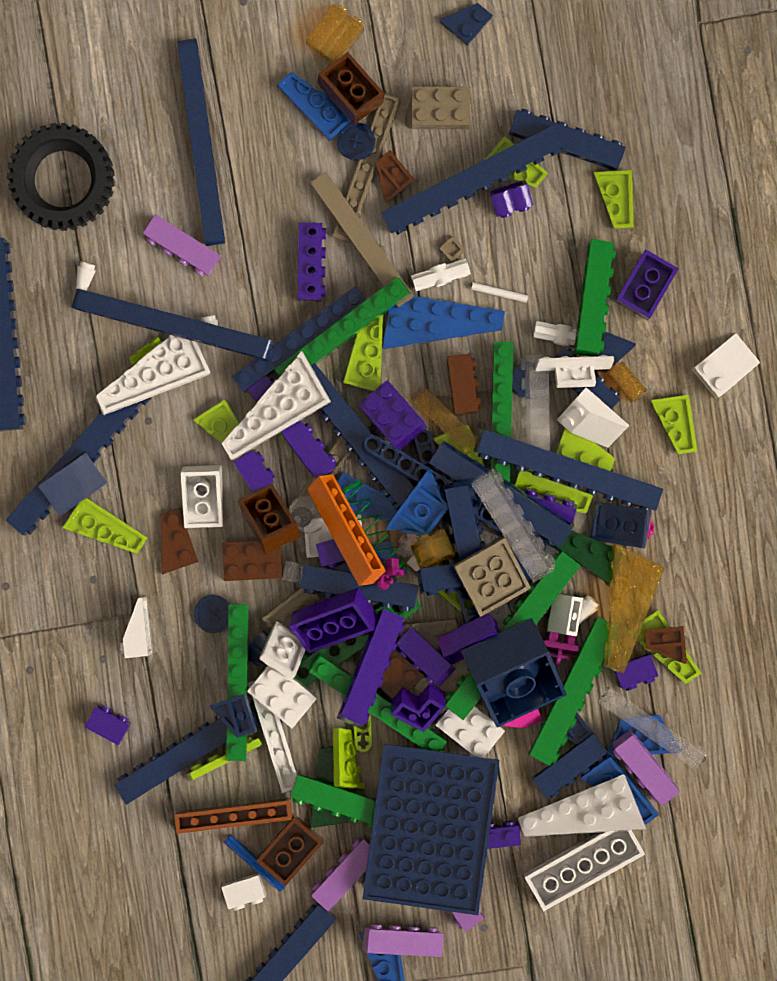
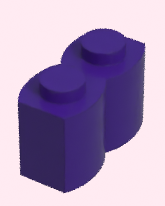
(511, 198)

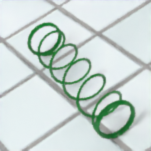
(355, 484)

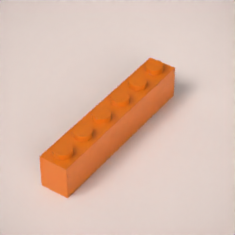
(346, 530)

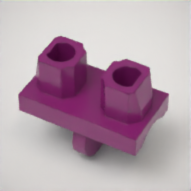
(392, 569)
(567, 647)

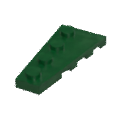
(590, 554)
(325, 773)

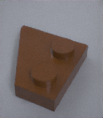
(392, 175)
(667, 642)

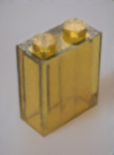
(335, 33)

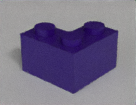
(418, 710)

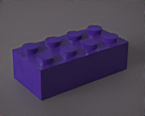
(333, 620)

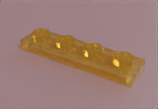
(446, 421)

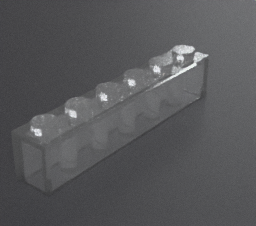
(535, 403)
(513, 525)
(651, 728)

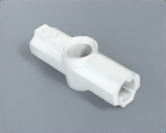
(440, 275)
(558, 334)

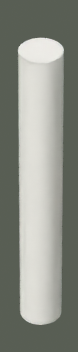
(499, 292)

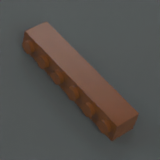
(233, 815)

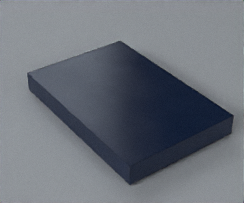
(72, 483)
(620, 525)

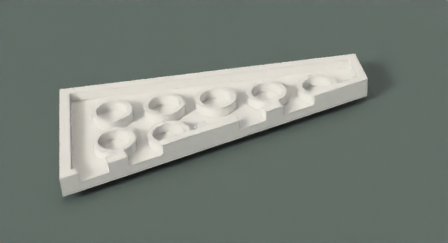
(162, 369)
(284, 403)
(597, 809)

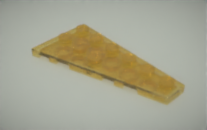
(629, 600)

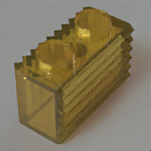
(626, 382)

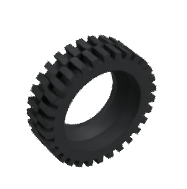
(41, 145)

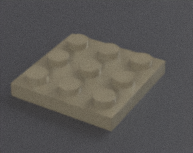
(491, 576)

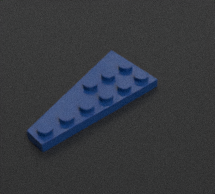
(436, 320)

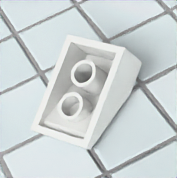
(725, 366)
(592, 419)
(202, 496)
(137, 635)

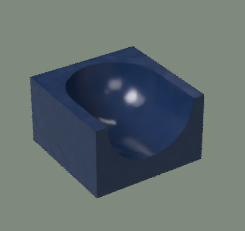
(514, 672)

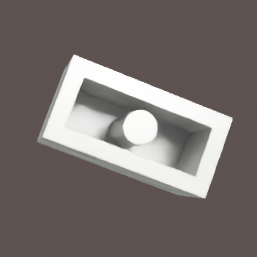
(565, 615)
(244, 891)

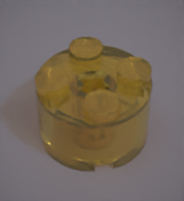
(432, 549)

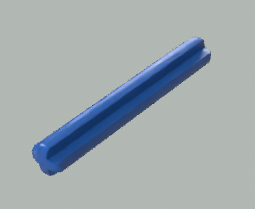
(251, 859)

